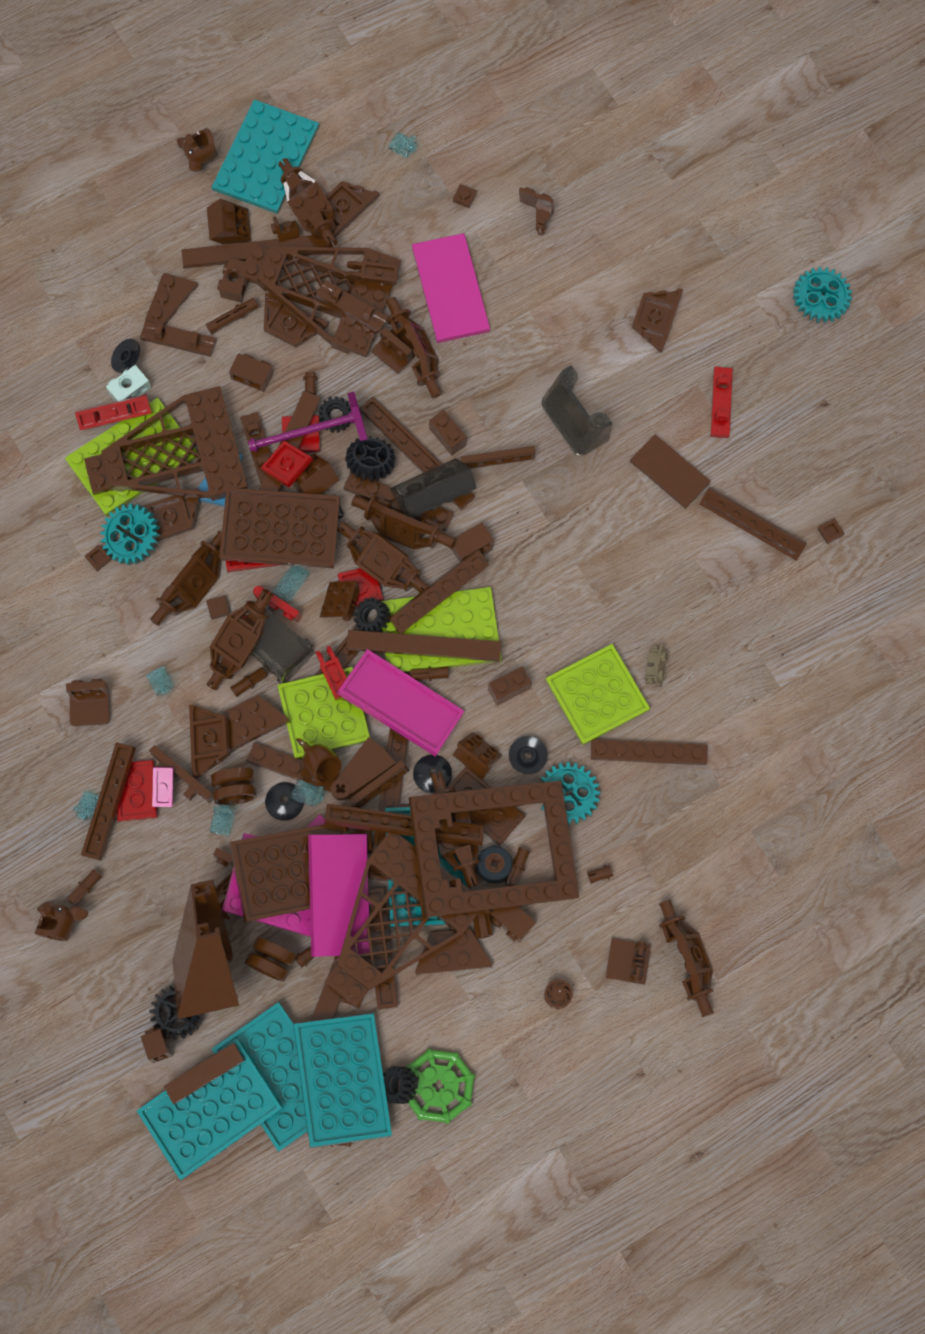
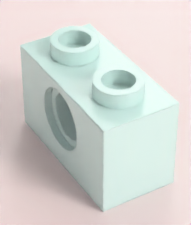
(133, 376)

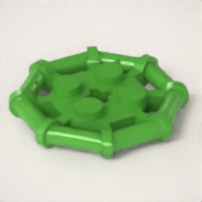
(448, 1079)

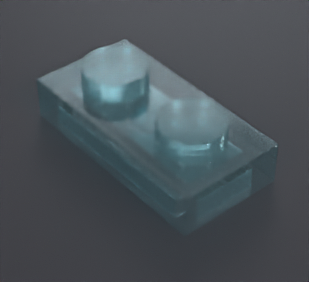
(290, 583)

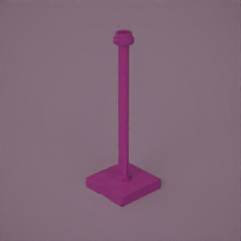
(353, 417)

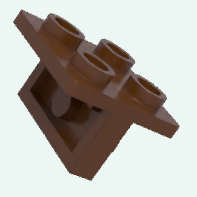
(394, 350)
(476, 754)

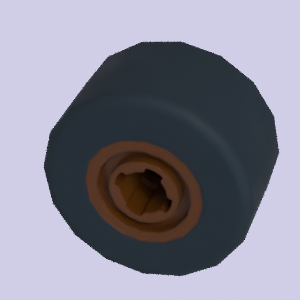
(494, 864)

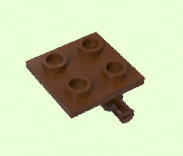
(544, 207)

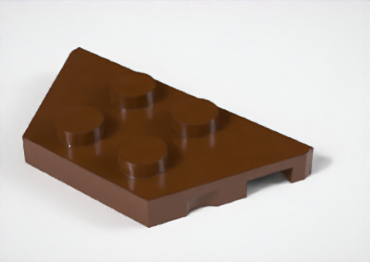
(349, 203)
(656, 316)
(285, 325)
(174, 514)
(252, 720)
(208, 739)
(457, 955)

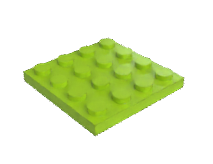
(597, 694)
(320, 718)

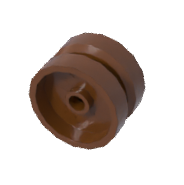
(233, 786)
(269, 962)

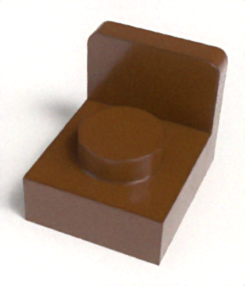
(285, 230)

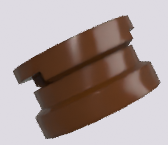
(558, 994)

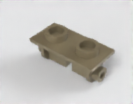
(658, 657)

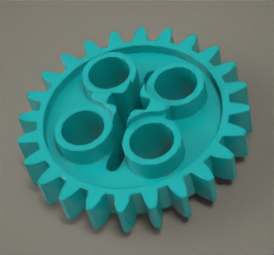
(823, 280)
(139, 518)
(581, 781)

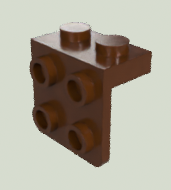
(88, 702)

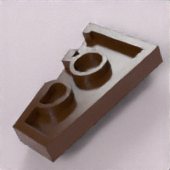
(168, 297)

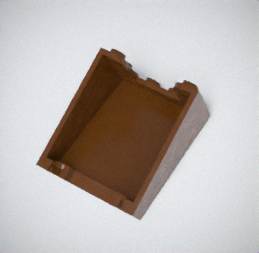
(203, 956)

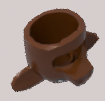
(198, 148)
(319, 761)
(58, 921)

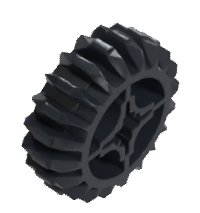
(369, 464)
(170, 1019)

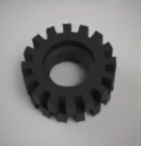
(334, 404)
(363, 611)
(407, 1084)

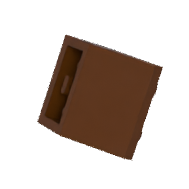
(228, 223)
(316, 477)

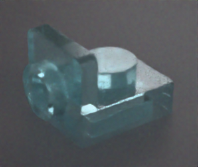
(403, 145)
(160, 681)
(307, 793)
(86, 806)
(222, 820)

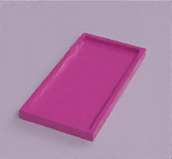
(450, 288)
(400, 702)
(334, 881)

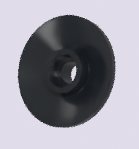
(125, 355)
(531, 746)
(421, 772)
(280, 810)

